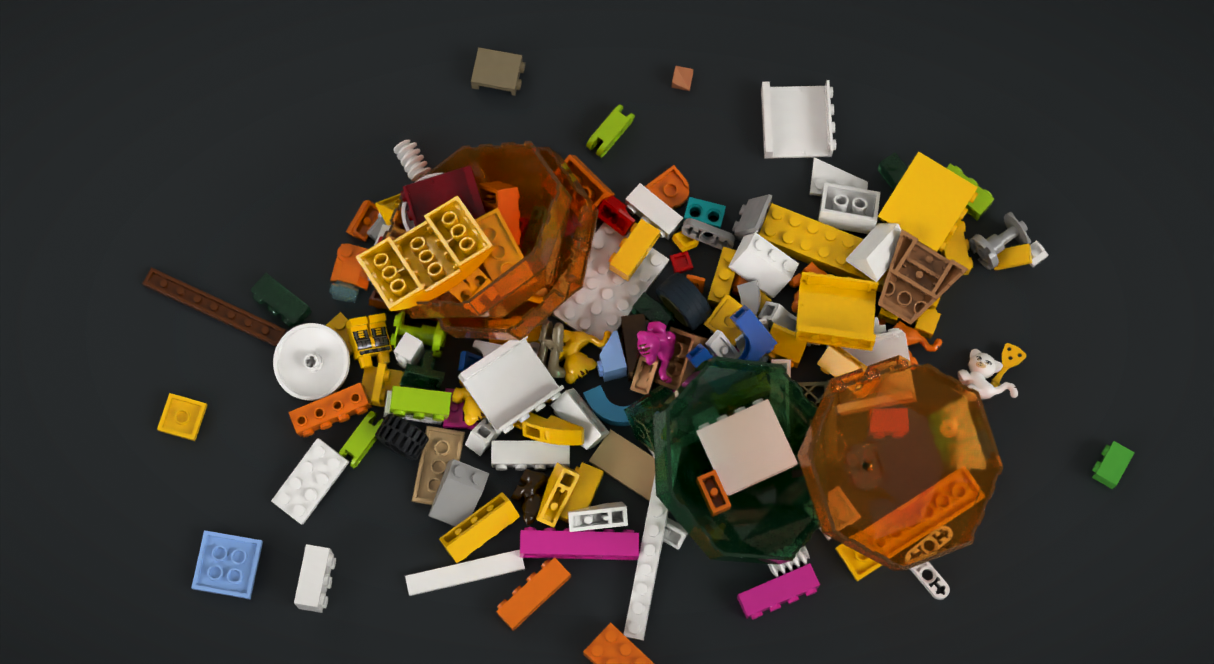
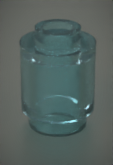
(344, 292)

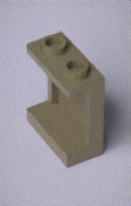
(497, 70)

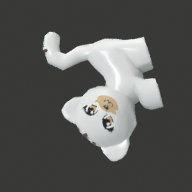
(982, 367)

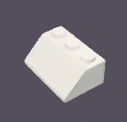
(849, 208)
(763, 262)

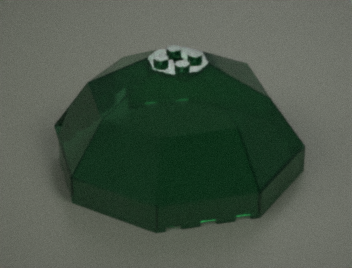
(766, 519)

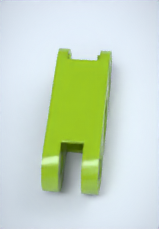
(610, 131)
(361, 439)

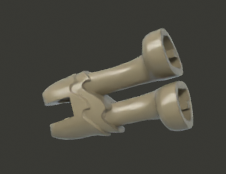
(555, 344)

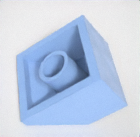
(612, 360)

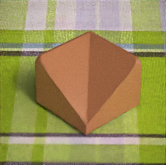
(682, 78)

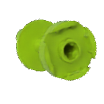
(427, 334)

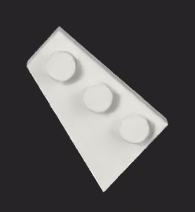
(827, 173)

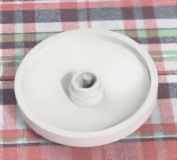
(311, 361)

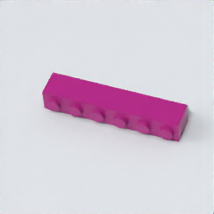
(579, 544)

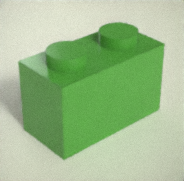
(1112, 465)

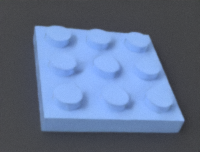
(227, 564)

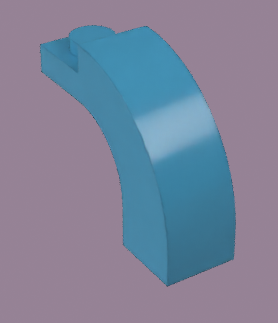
(604, 409)

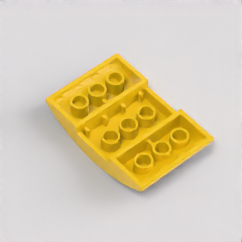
(427, 257)

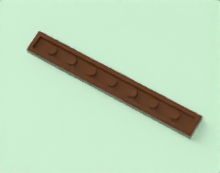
(214, 307)

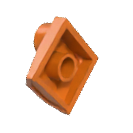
(348, 268)

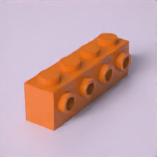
(330, 409)

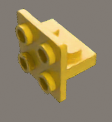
(378, 381)

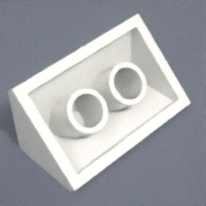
(876, 250)

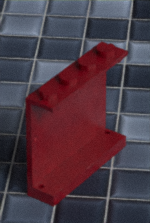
(437, 190)

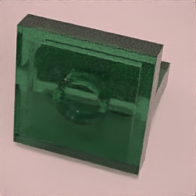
(423, 375)

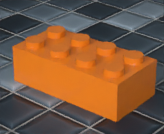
(614, 648)

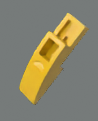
(551, 430)

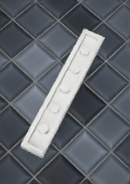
(464, 572)

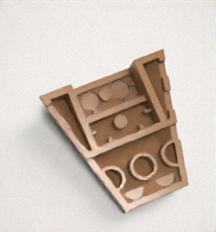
(916, 278)

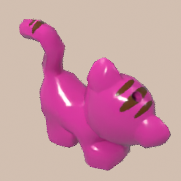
(659, 343)

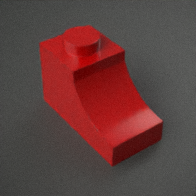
(614, 214)

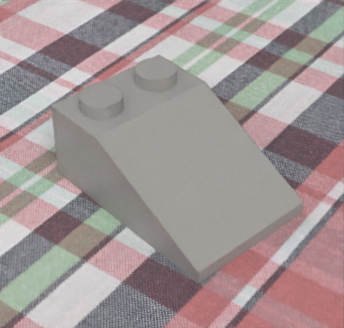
(752, 216)
(458, 492)

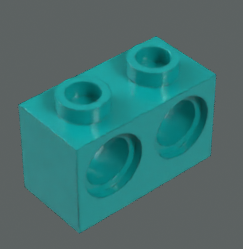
(705, 210)

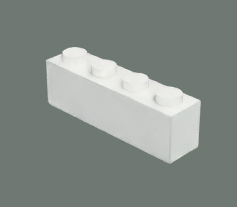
(528, 455)

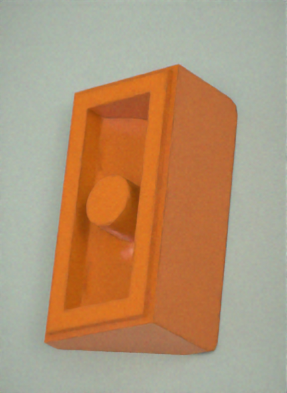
(363, 220)

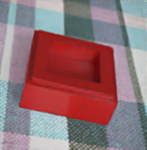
(681, 262)

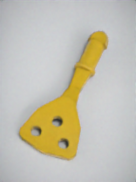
(1015, 351)

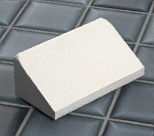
(674, 534)

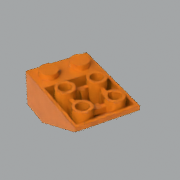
(506, 198)

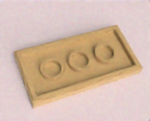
(440, 448)
(625, 463)

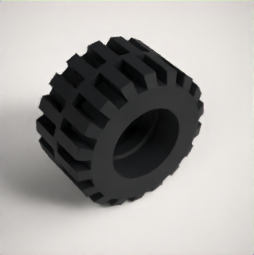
(401, 437)

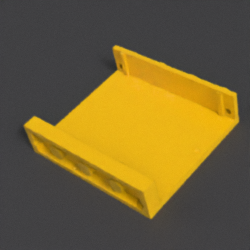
(929, 202)
(836, 311)

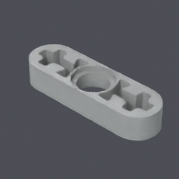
(703, 227)

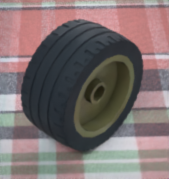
(684, 301)

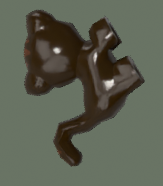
(532, 483)

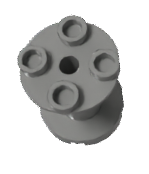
(993, 245)

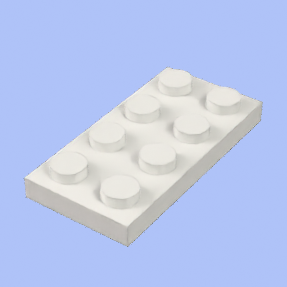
(310, 481)

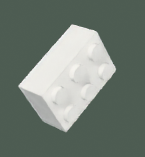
(314, 578)

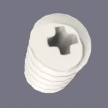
(409, 159)
(801, 555)

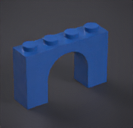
(757, 339)

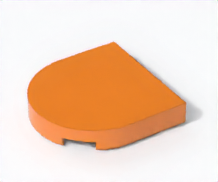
(670, 187)

